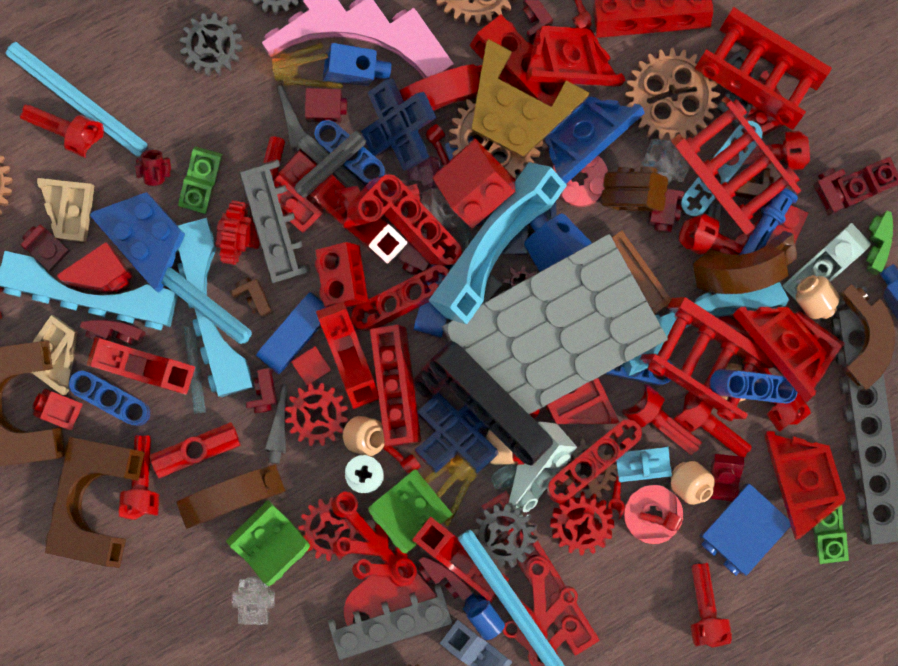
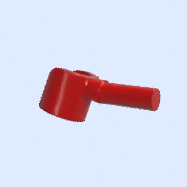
(582, 20)
(434, 135)
(408, 464)
(616, 503)
(670, 522)

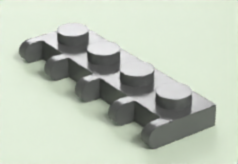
(270, 222)
(391, 625)

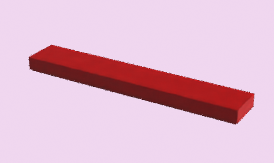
(553, 585)

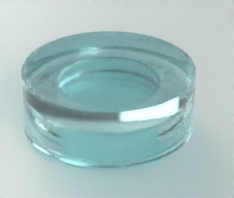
(504, 477)

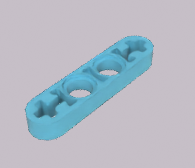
(726, 172)

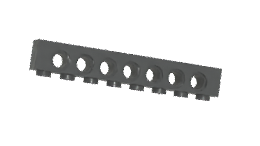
(858, 441)

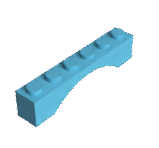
(27, 275)
(465, 284)
(717, 305)
(228, 368)

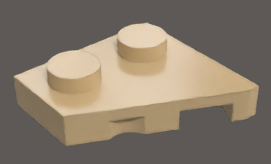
(68, 207)
(62, 348)

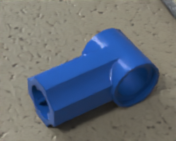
(483, 616)

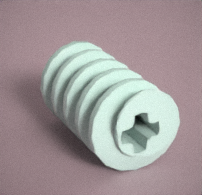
(357, 464)

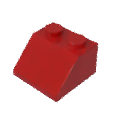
(474, 183)
(98, 271)

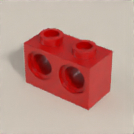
(348, 273)

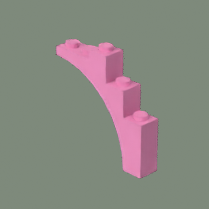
(364, 21)

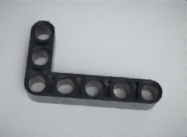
(486, 399)

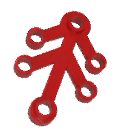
(375, 544)
(540, 615)

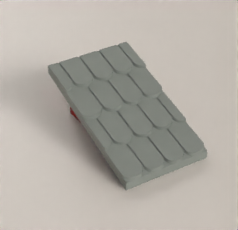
(561, 326)

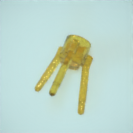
(287, 66)
(459, 470)

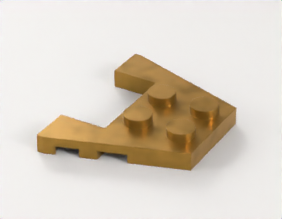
(512, 116)

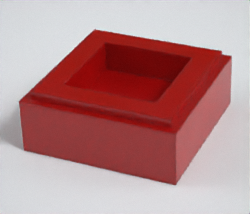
(311, 366)

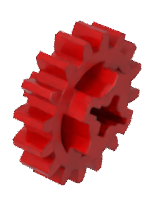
(233, 232)
(309, 425)
(325, 515)
(590, 532)

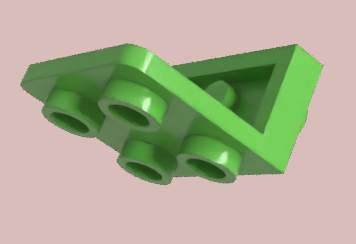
(407, 509)
(269, 543)

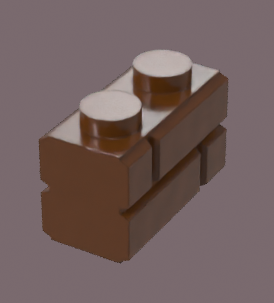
(634, 190)

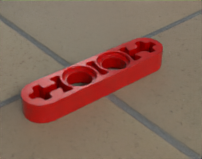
(402, 297)
(595, 462)

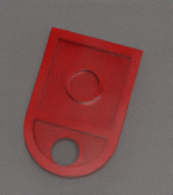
(378, 589)

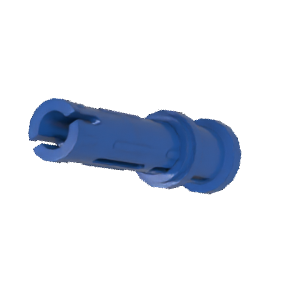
(772, 215)

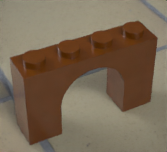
(16, 444)
(69, 532)

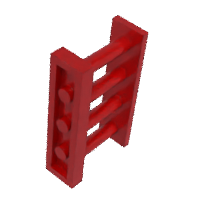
(776, 50)
(708, 169)
(708, 329)

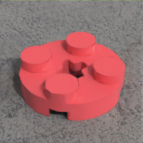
(591, 190)
(640, 502)

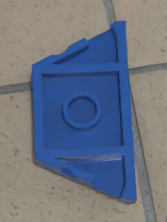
(588, 133)
(143, 235)

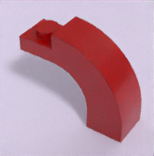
(447, 86)
(375, 235)
(348, 354)
(141, 366)
(449, 551)

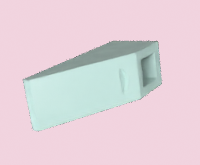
(832, 258)
(534, 479)

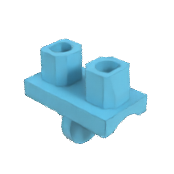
(644, 465)

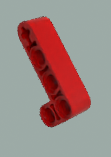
(410, 225)

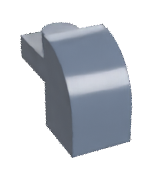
(472, 648)

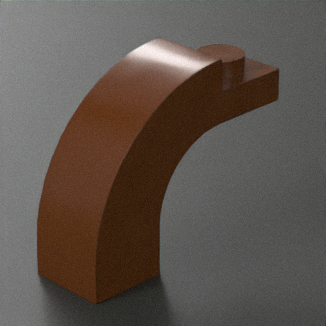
(746, 272)
(878, 338)
(230, 496)

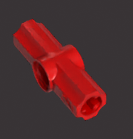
(177, 457)

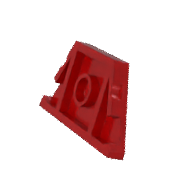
(570, 56)
(786, 345)
(583, 406)
(806, 480)

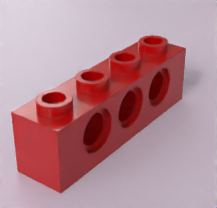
(650, 16)
(505, 34)
(395, 385)

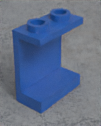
(745, 531)

